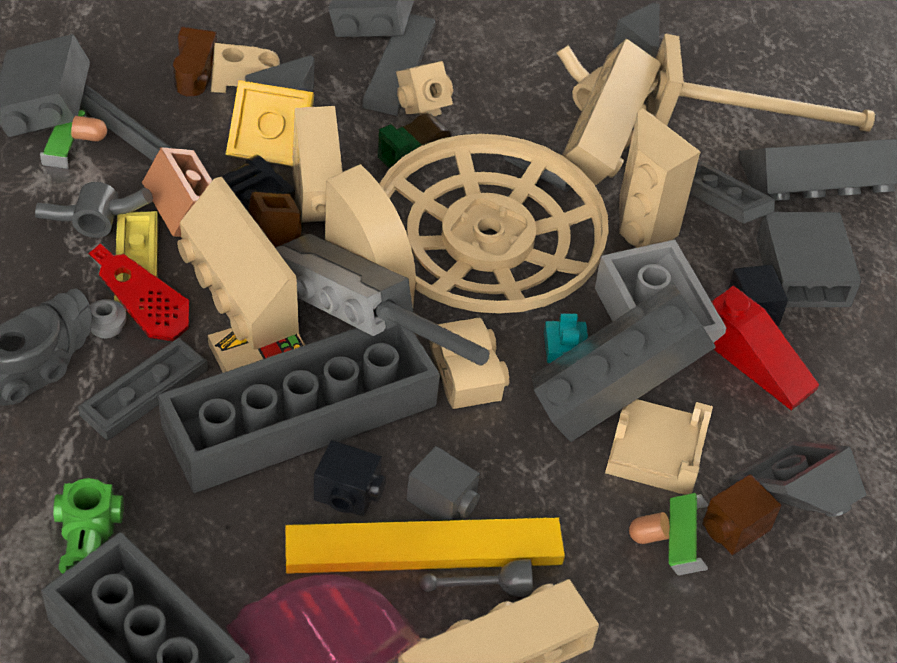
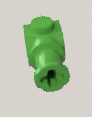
(86, 528)

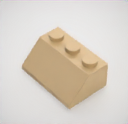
(655, 182)

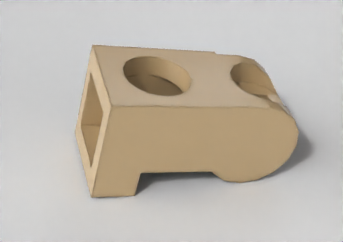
(236, 61)

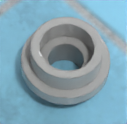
(107, 318)

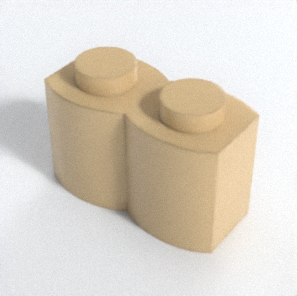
(463, 380)

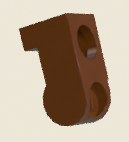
(195, 61)

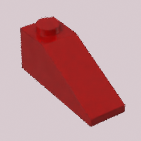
(761, 349)

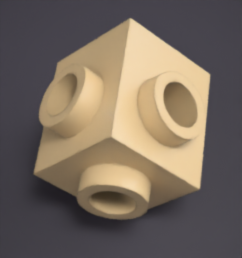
(424, 89)

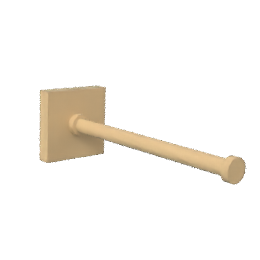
(671, 86)

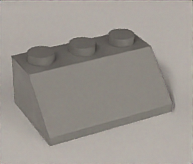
(640, 272)

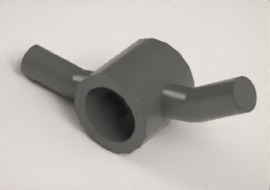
(95, 208)

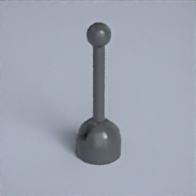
(514, 579)

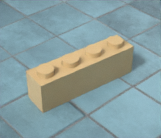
(611, 111)
(538, 629)

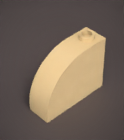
(314, 159)
(367, 223)

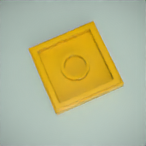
(265, 122)

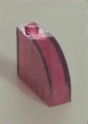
(323, 623)

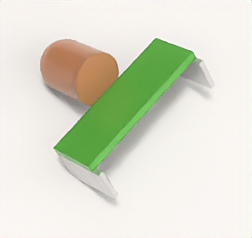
(63, 136)
(680, 532)

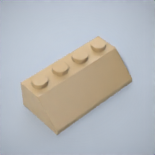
(239, 267)

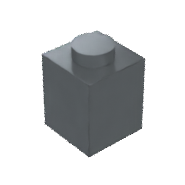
(443, 486)

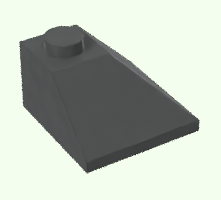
(809, 477)

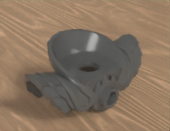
(50, 339)

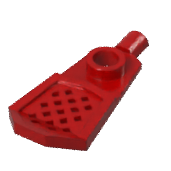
(144, 287)

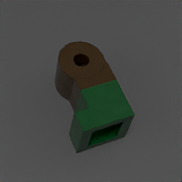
(405, 139)

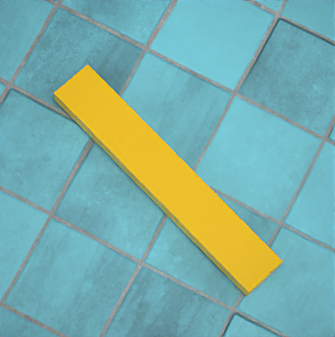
(422, 545)

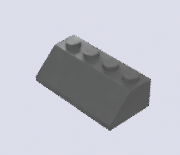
(822, 167)
(621, 362)

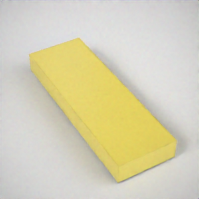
(139, 241)

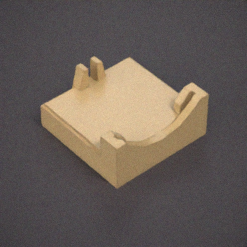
(659, 445)

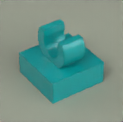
(563, 335)

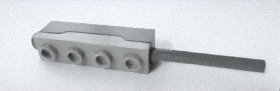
(364, 293)

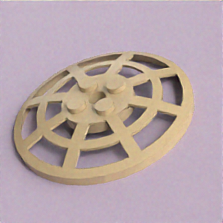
(504, 214)

